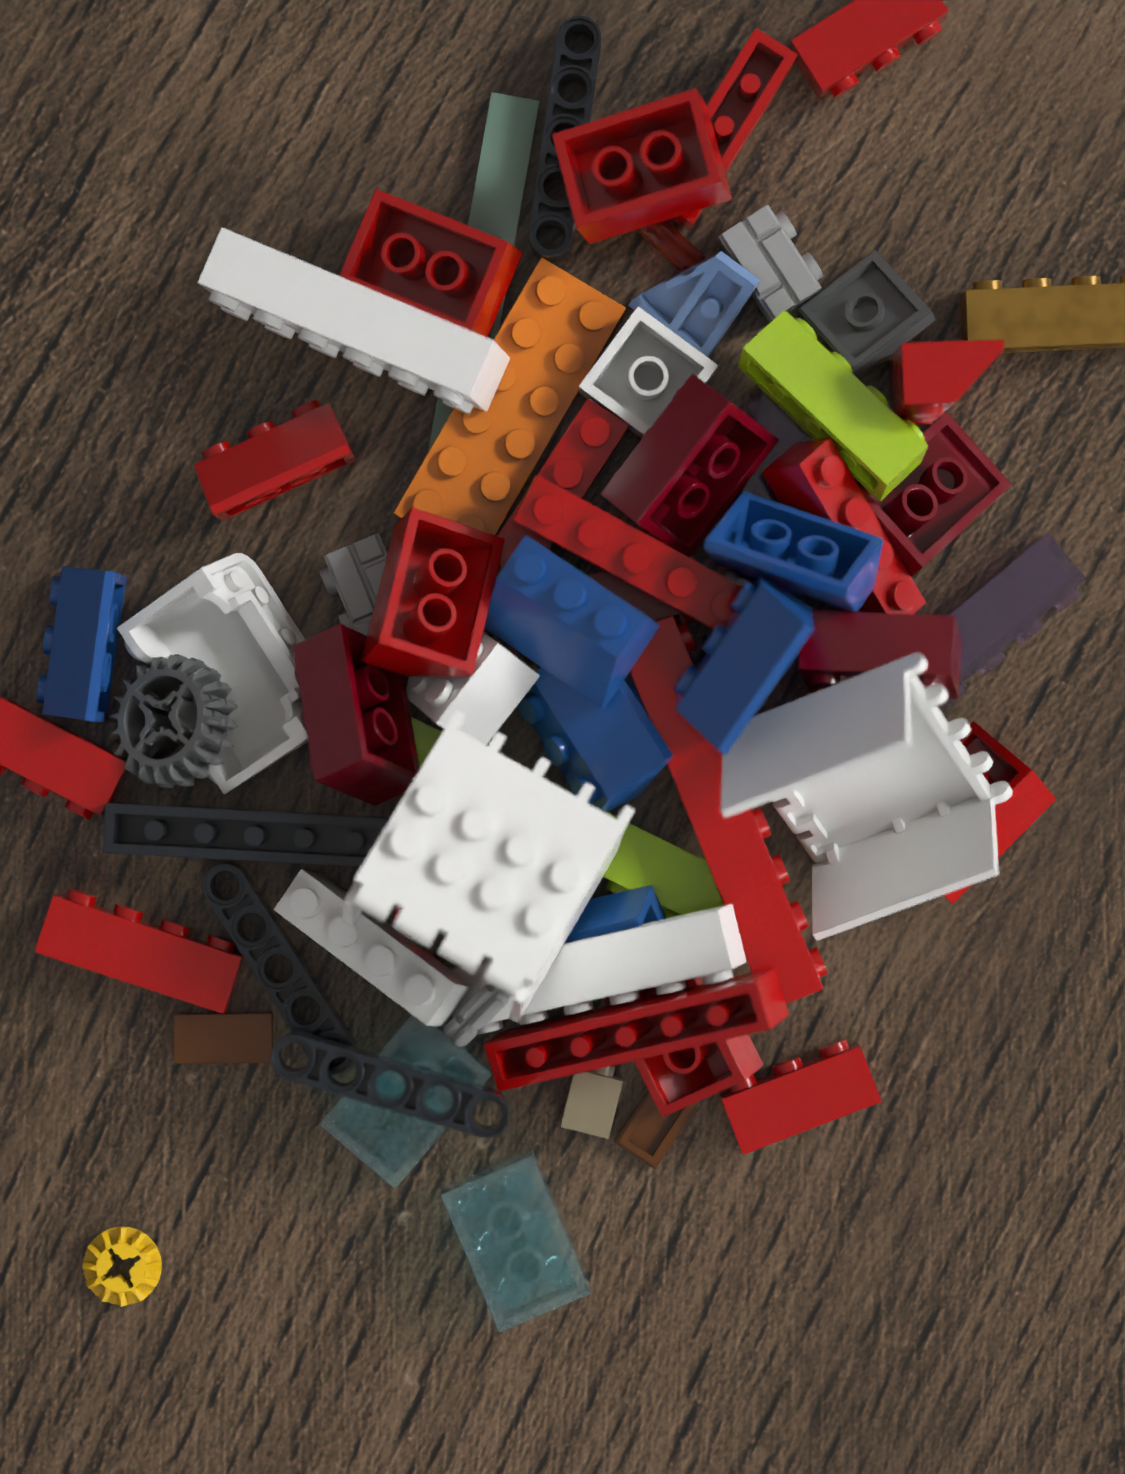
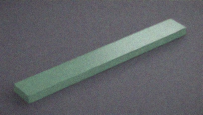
(499, 186)

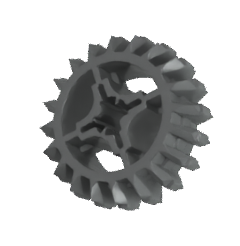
(195, 719)

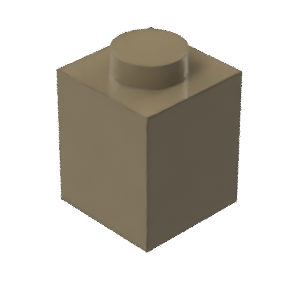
(592, 1102)

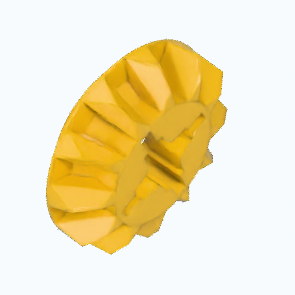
(126, 1243)

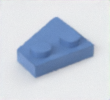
(700, 300)

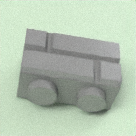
(766, 250)
(356, 577)

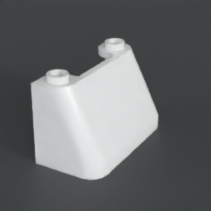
(245, 633)

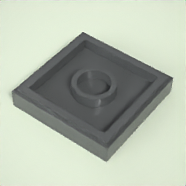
(866, 314)

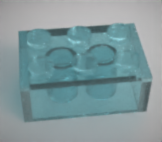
(391, 1140)
(515, 1241)

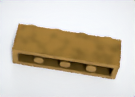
(1046, 315)

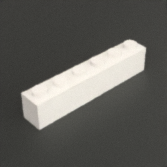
(627, 961)

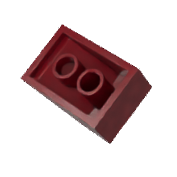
(938, 495)

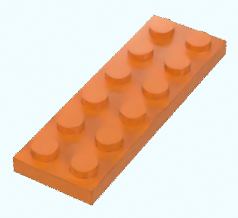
(488, 456)

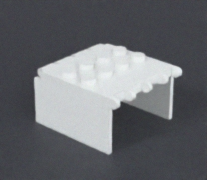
(872, 793)
(488, 862)

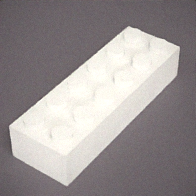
(353, 319)

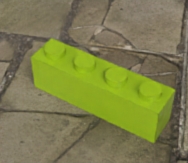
(833, 403)

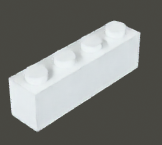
(374, 950)

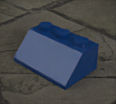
(797, 551)
(567, 622)
(82, 644)
(743, 661)
(605, 747)

